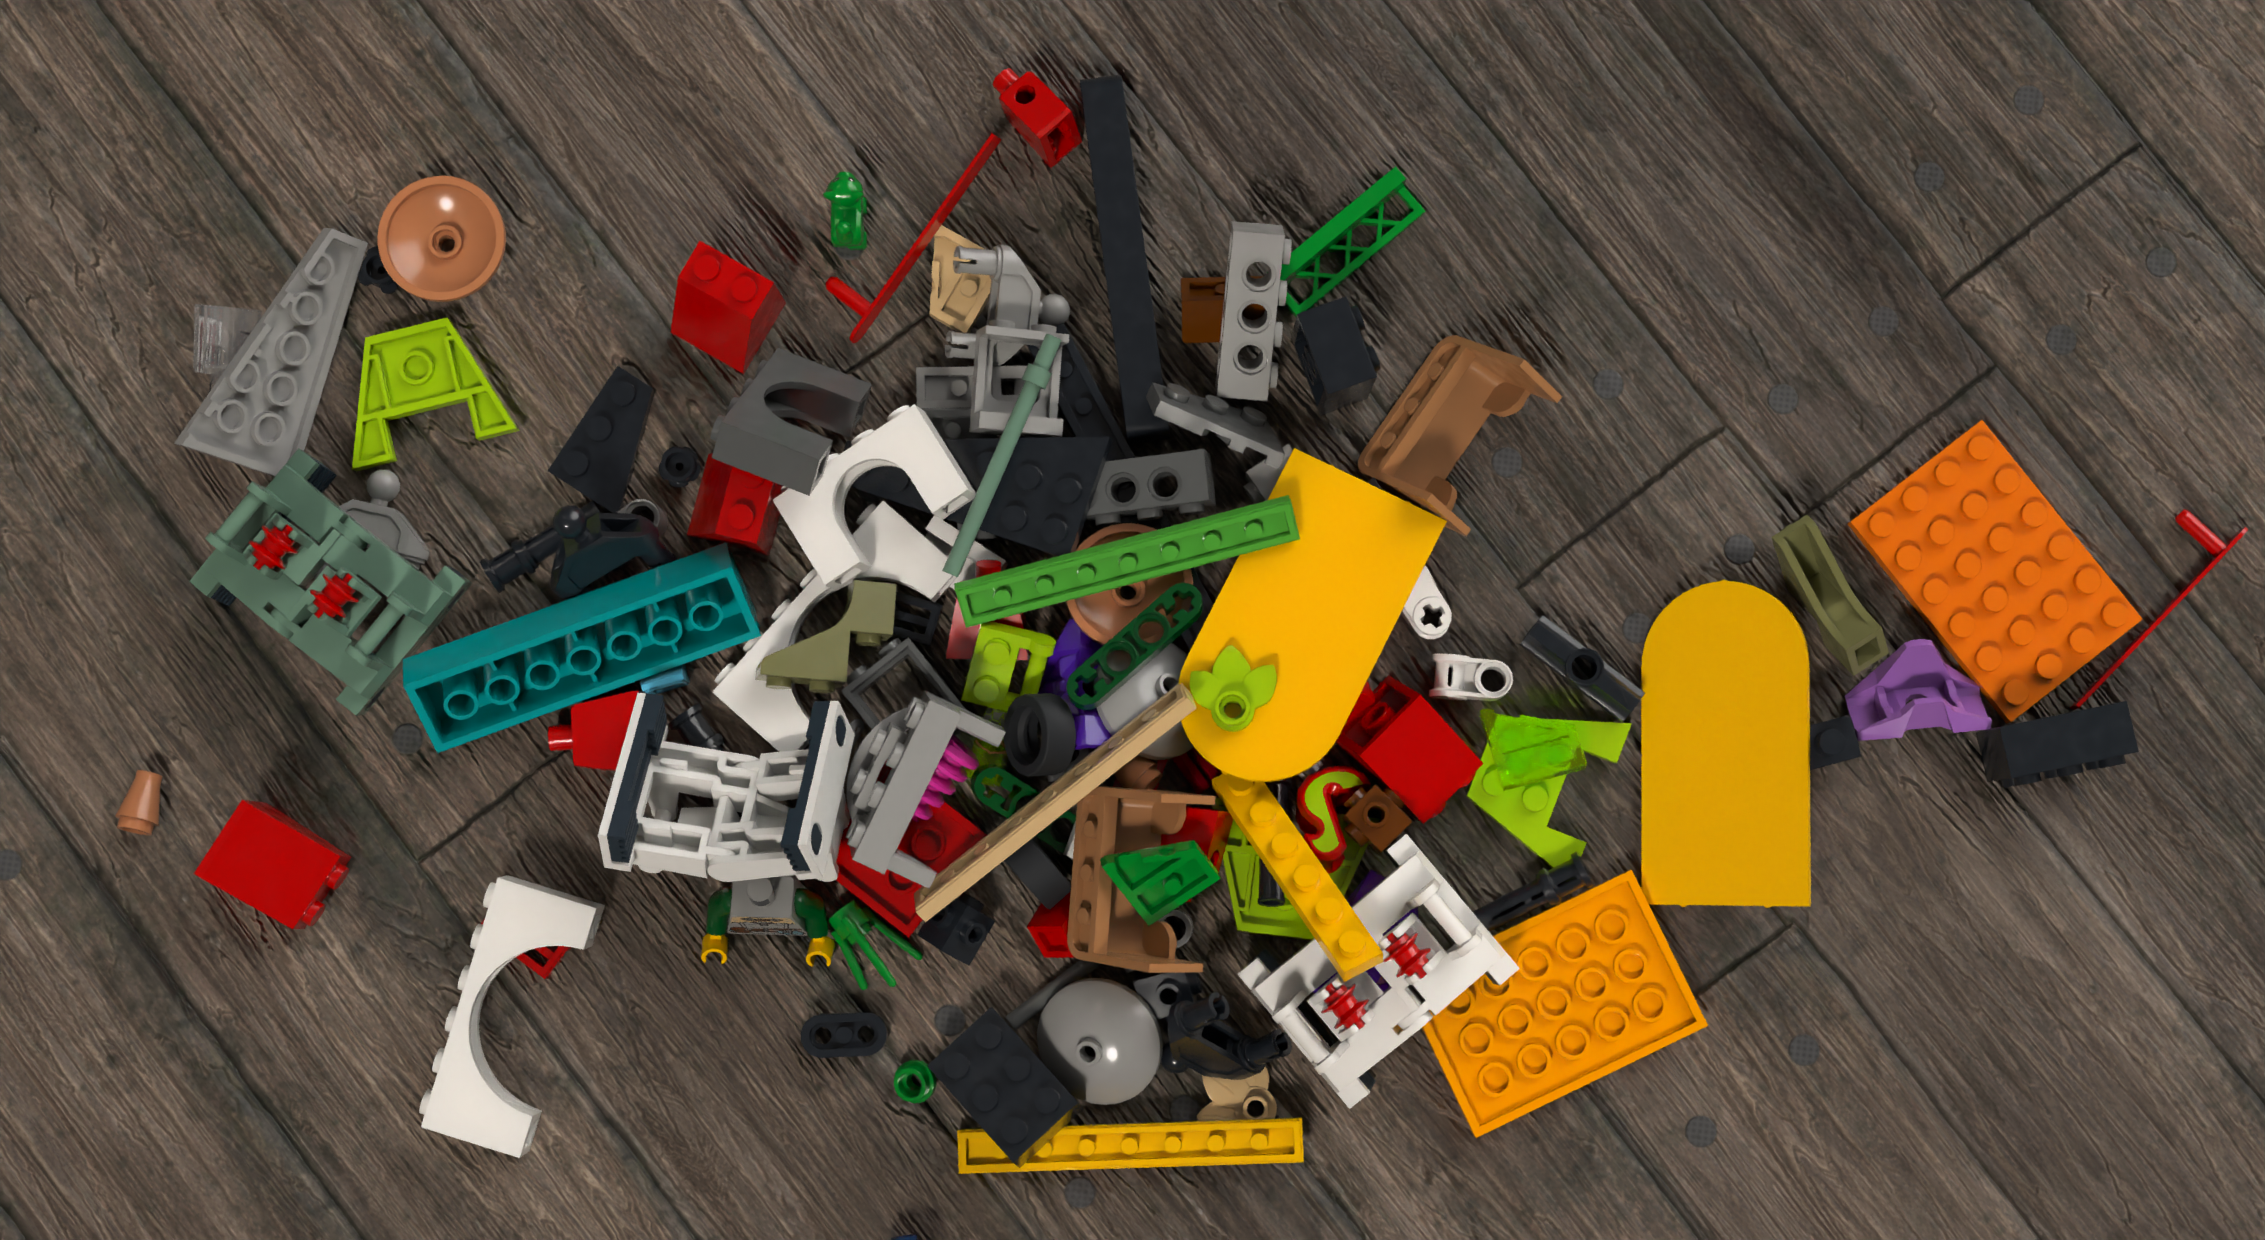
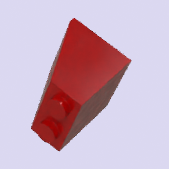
(724, 307)
(735, 508)
(1409, 749)
(274, 864)

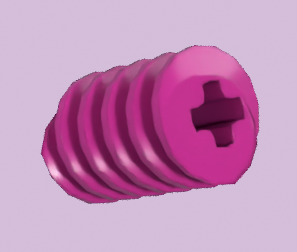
(949, 767)

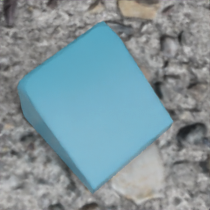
(665, 680)

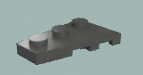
(1231, 425)

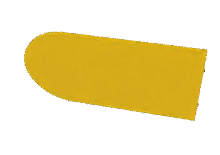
(1314, 614)
(1725, 752)

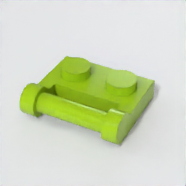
(995, 660)

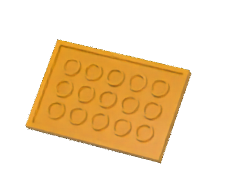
(1586, 1001)

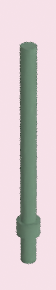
(1036, 378)

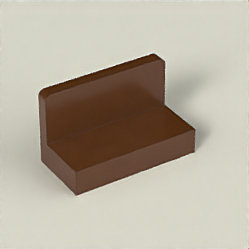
(1203, 308)

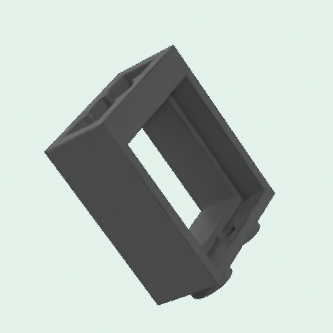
(892, 656)

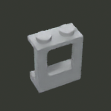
(992, 415)

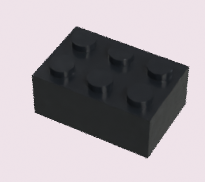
(1334, 355)
(2058, 745)
(1005, 1087)

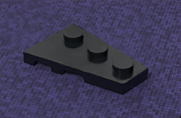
(605, 442)

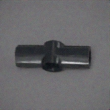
(1605, 684)

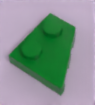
(1160, 876)

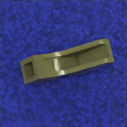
(1824, 592)
(823, 658)

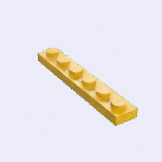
(1299, 875)

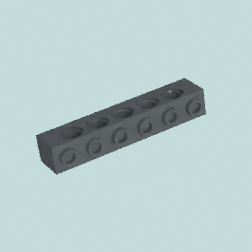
(1193, 492)

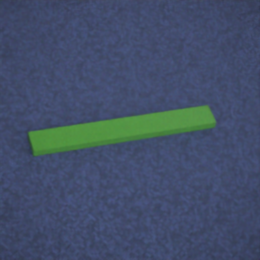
(1127, 561)

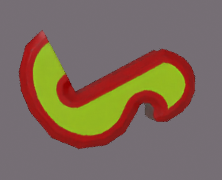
(1317, 815)

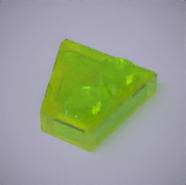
(1531, 749)

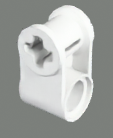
(1427, 596)
(1467, 678)

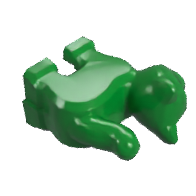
(847, 212)

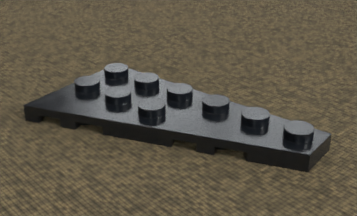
(1039, 497)

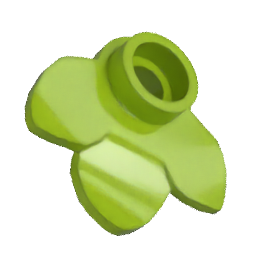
(1233, 683)

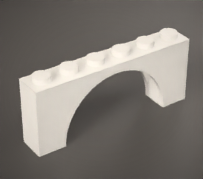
(896, 556)
(466, 1095)

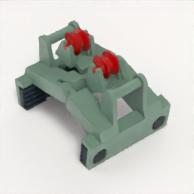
(270, 562)

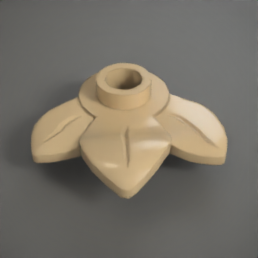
(1233, 1096)

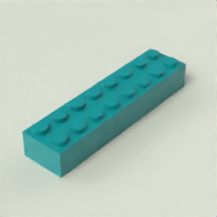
(580, 648)

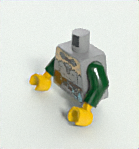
(767, 908)

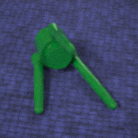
(852, 925)

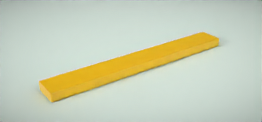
(1144, 1146)

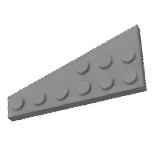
(276, 379)

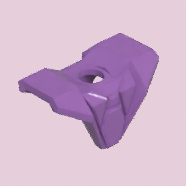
(1918, 673)

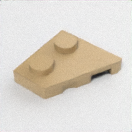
(954, 297)

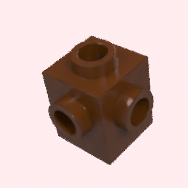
(1391, 822)

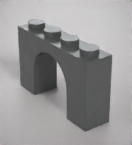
(792, 387)

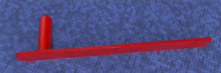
(870, 311)
(2214, 546)

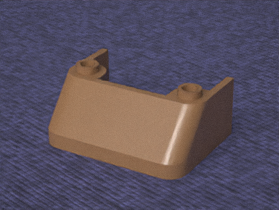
(1440, 418)
(1101, 919)

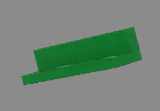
(1343, 225)

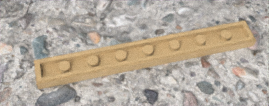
(1054, 801)

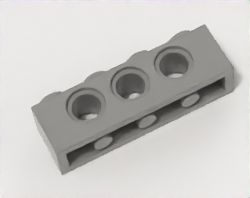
(1248, 245)

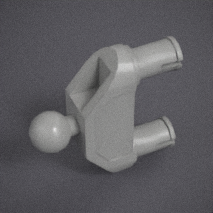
(1012, 298)
(386, 522)

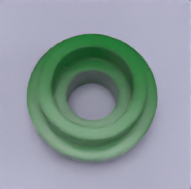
(907, 1089)

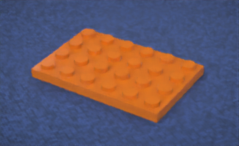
(1994, 571)

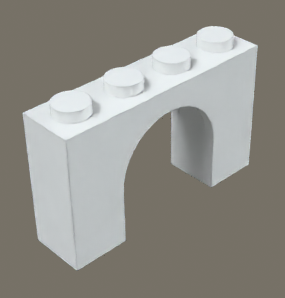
(902, 442)

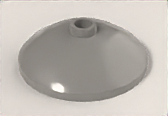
(1141, 693)
(1115, 1026)

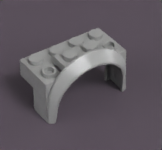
(884, 810)

